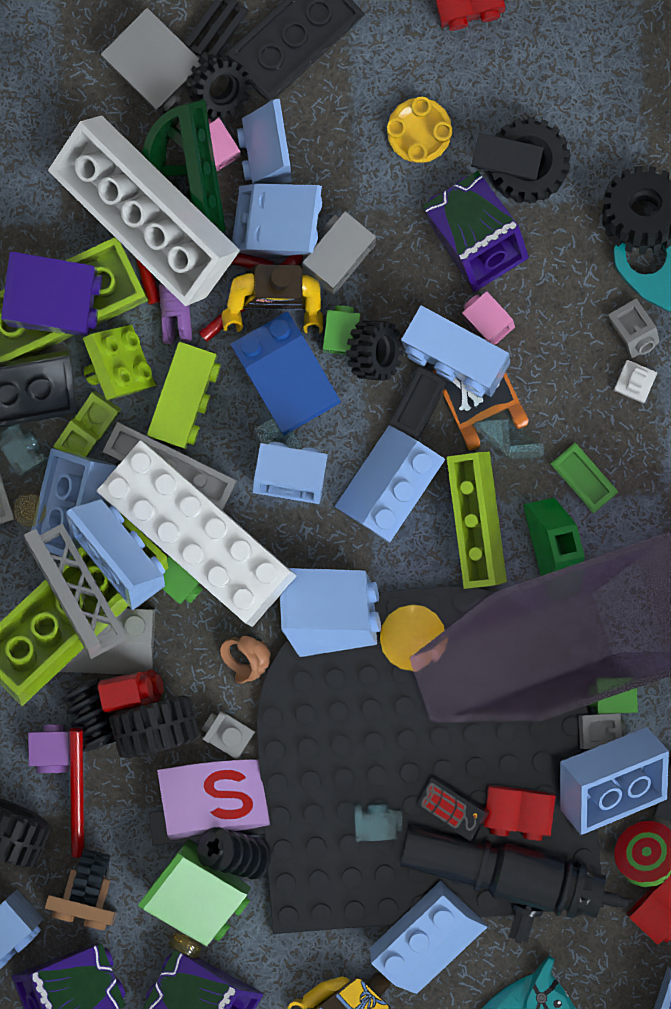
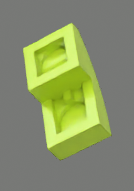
(88, 425)

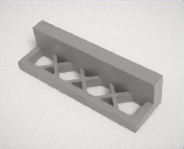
(209, 481)
(63, 592)

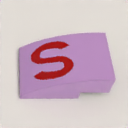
(213, 796)

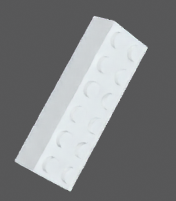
(143, 210)
(196, 533)

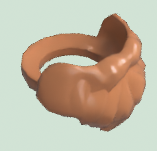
(256, 653)

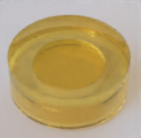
(26, 510)
(185, 945)

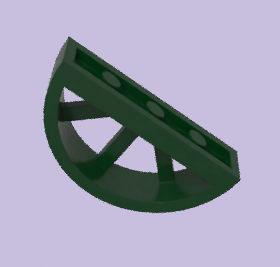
(198, 152)

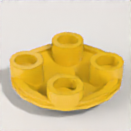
(419, 130)
(407, 632)

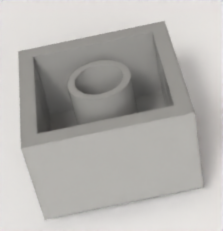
(338, 252)

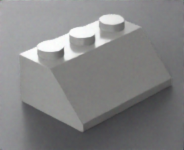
(127, 657)

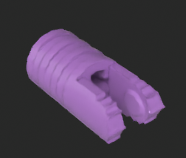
(173, 308)

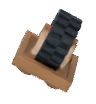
(86, 893)

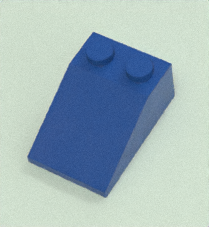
(285, 373)

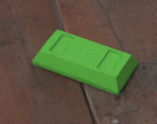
(584, 478)

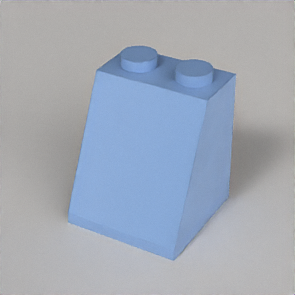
(329, 611)

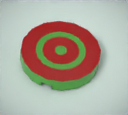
(644, 853)

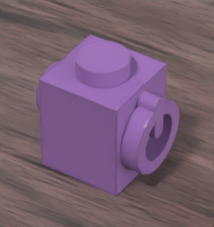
(49, 749)

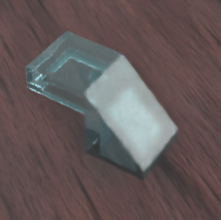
(497, 435)

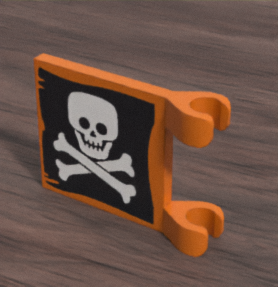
(470, 408)

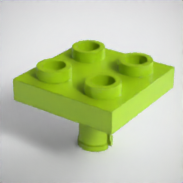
(117, 362)

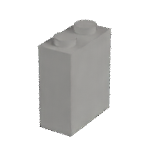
(152, 61)

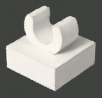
(635, 381)

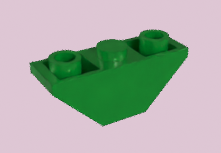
(553, 535)

